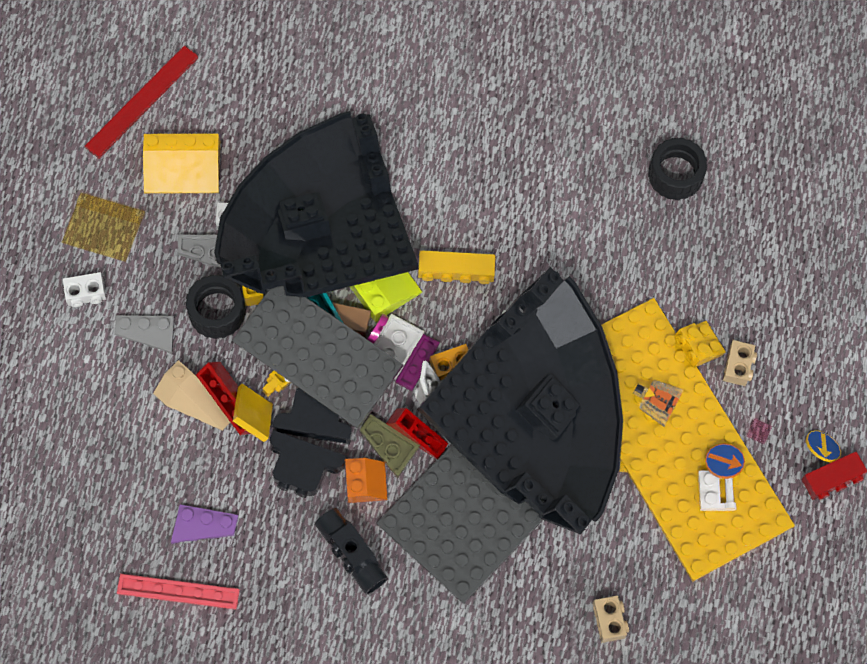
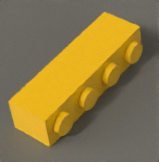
(456, 266)

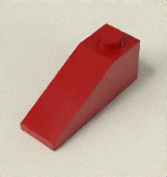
(417, 431)

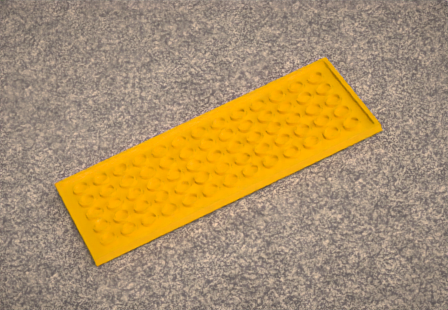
(668, 458)

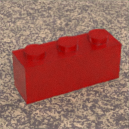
(834, 476)

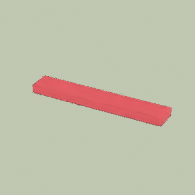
(178, 591)

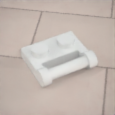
(710, 493)

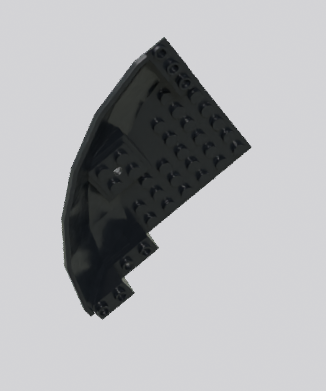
(347, 221)
(503, 414)

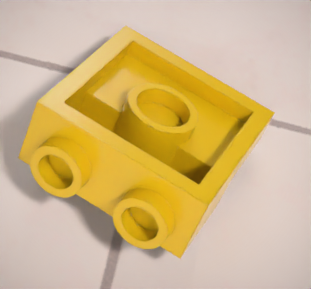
(699, 343)

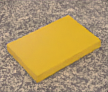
(253, 412)

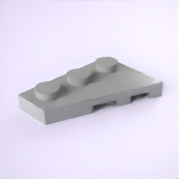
(148, 330)

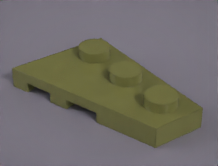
(389, 444)

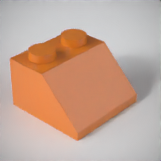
(365, 480)

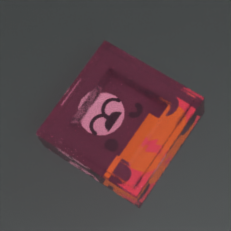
(759, 431)

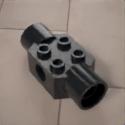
(344, 537)

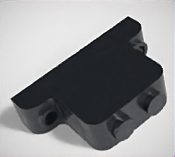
(312, 420)
(302, 464)

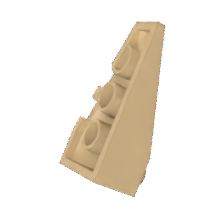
(185, 393)

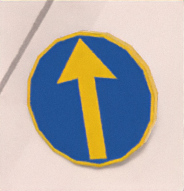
(823, 446)

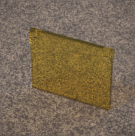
(103, 227)

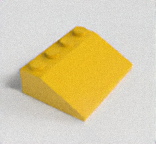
(181, 163)

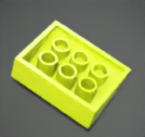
(386, 294)

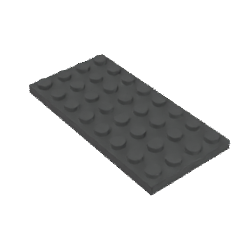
(318, 354)

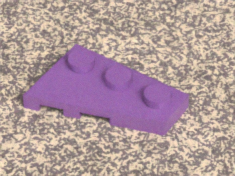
(200, 523)

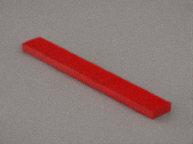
(141, 102)

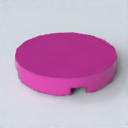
(377, 328)

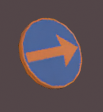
(725, 461)

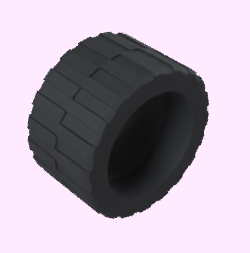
(682, 149)
(215, 285)

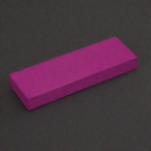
(412, 370)

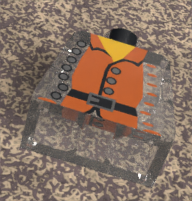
(658, 400)

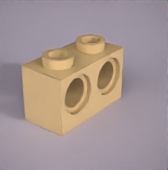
(735, 362)
(605, 619)

